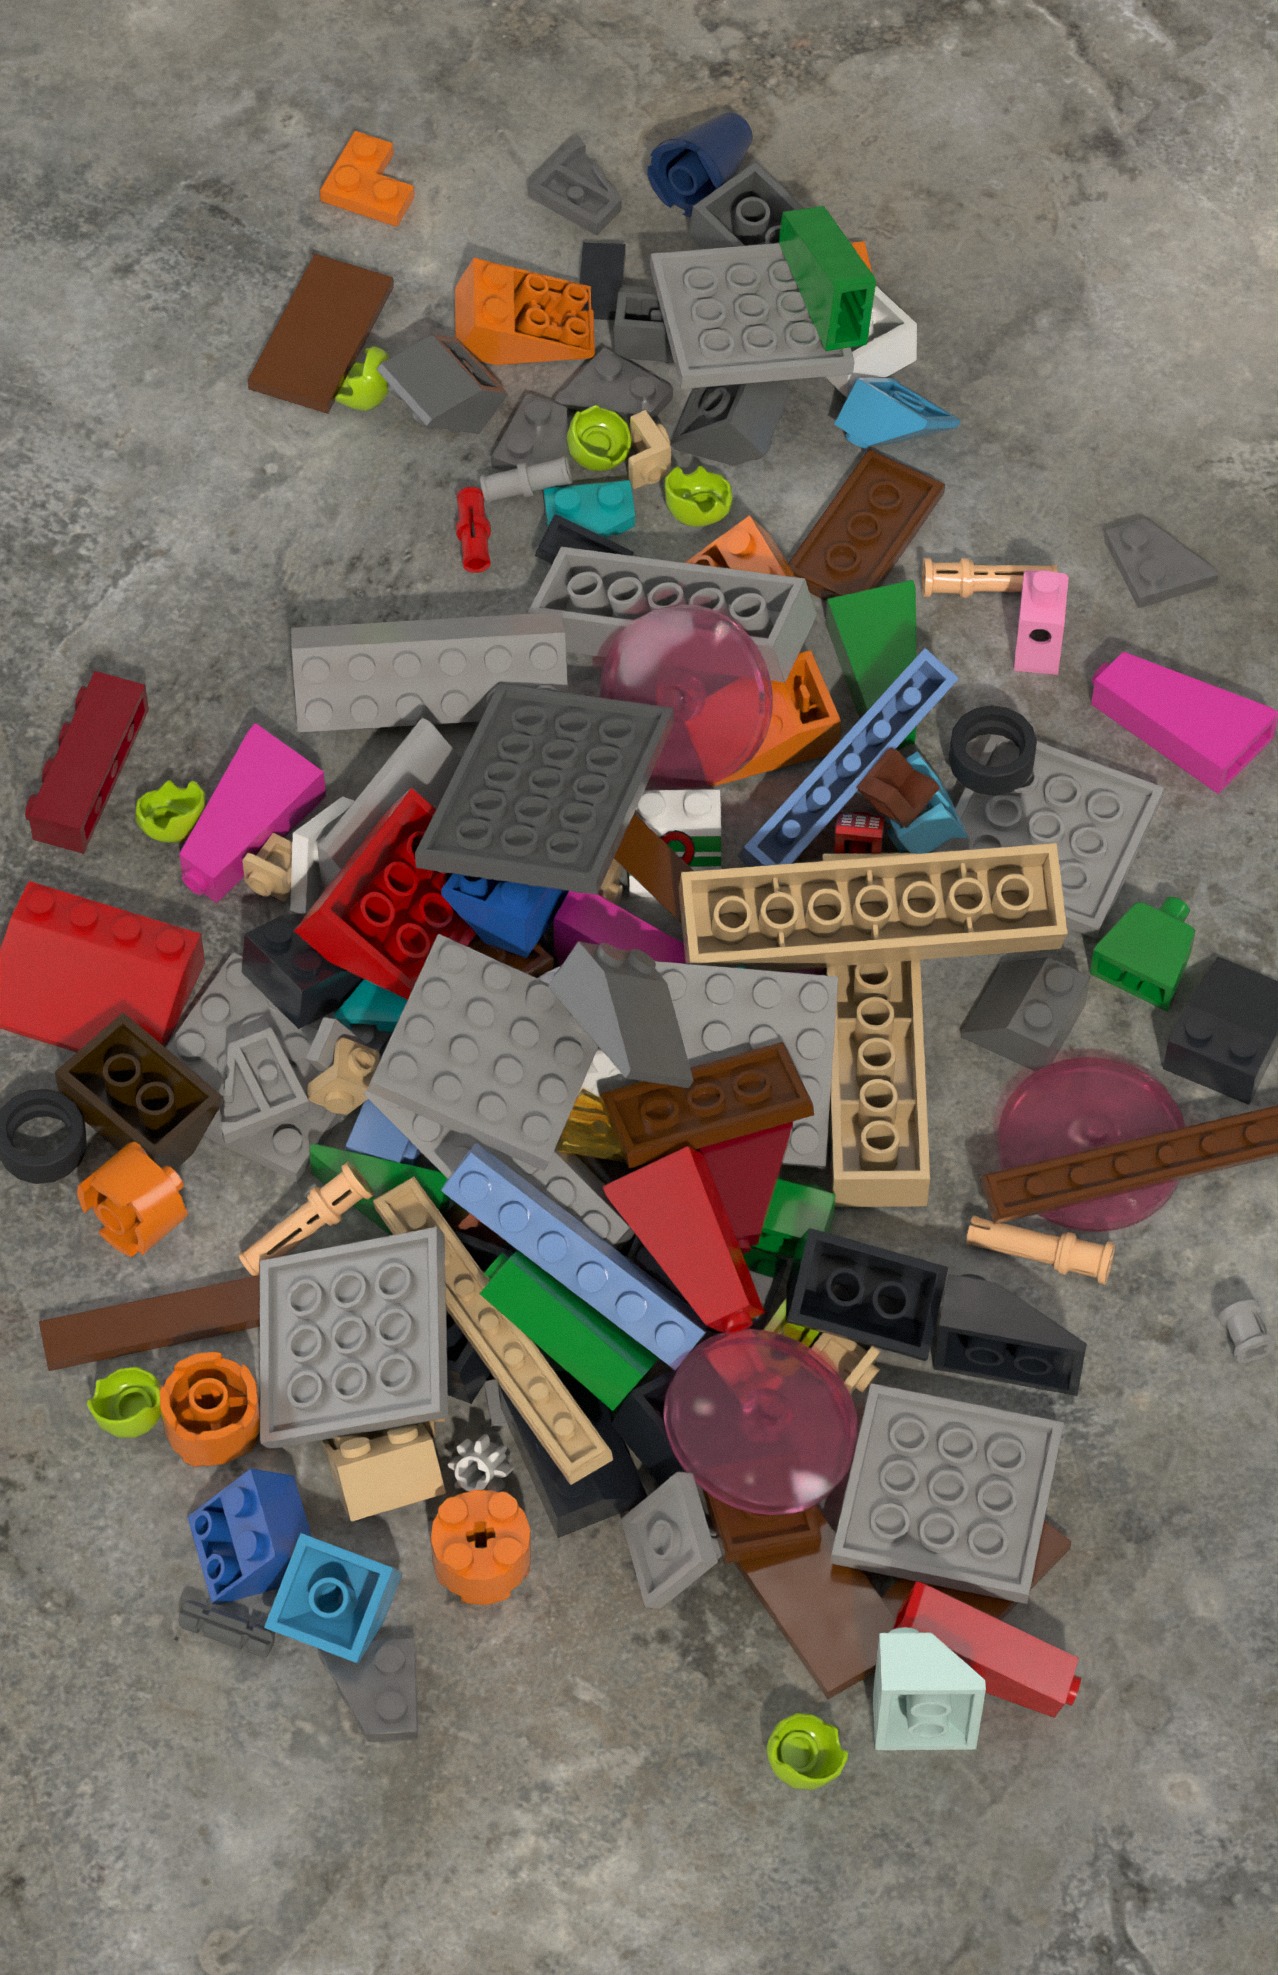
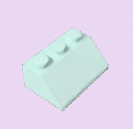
(924, 1695)

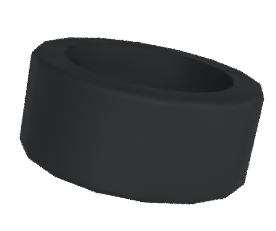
(994, 721)
(43, 1167)

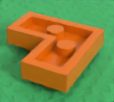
(359, 185)

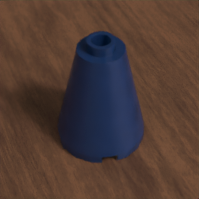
(699, 160)

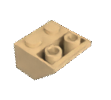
(384, 1469)

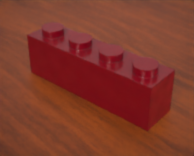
(87, 762)

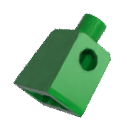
(1147, 952)

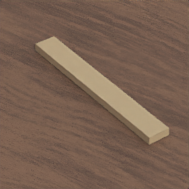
(500, 1344)

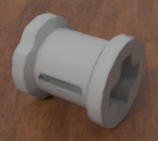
(1247, 1331)

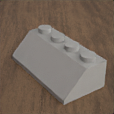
(419, 763)

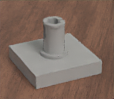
(670, 1540)

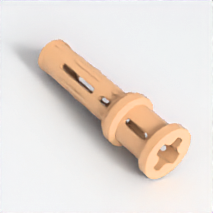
(966, 578)
(323, 1207)
(1063, 1252)

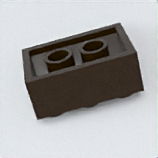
(139, 1093)

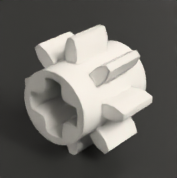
(488, 1469)

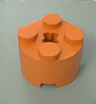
(133, 1200)
(210, 1409)
(474, 1521)

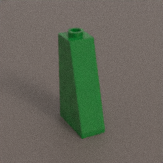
(829, 277)
(874, 640)
(567, 1328)

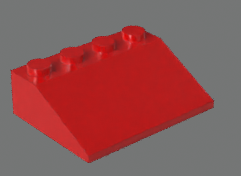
(381, 908)
(83, 963)

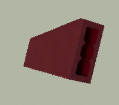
(747, 1176)

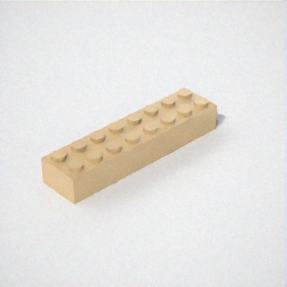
(874, 909)
(878, 1084)

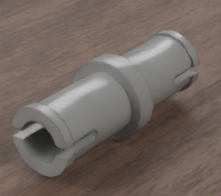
(526, 479)

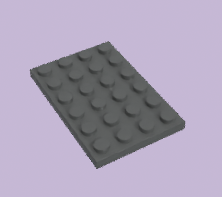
(546, 789)

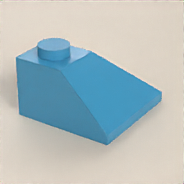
(888, 412)
(333, 1598)

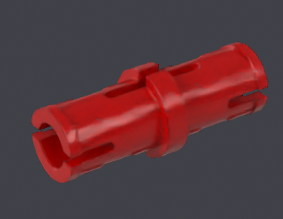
(475, 549)

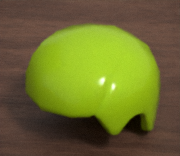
(364, 385)
(598, 439)
(697, 497)
(170, 811)
(126, 1402)
(805, 1752)

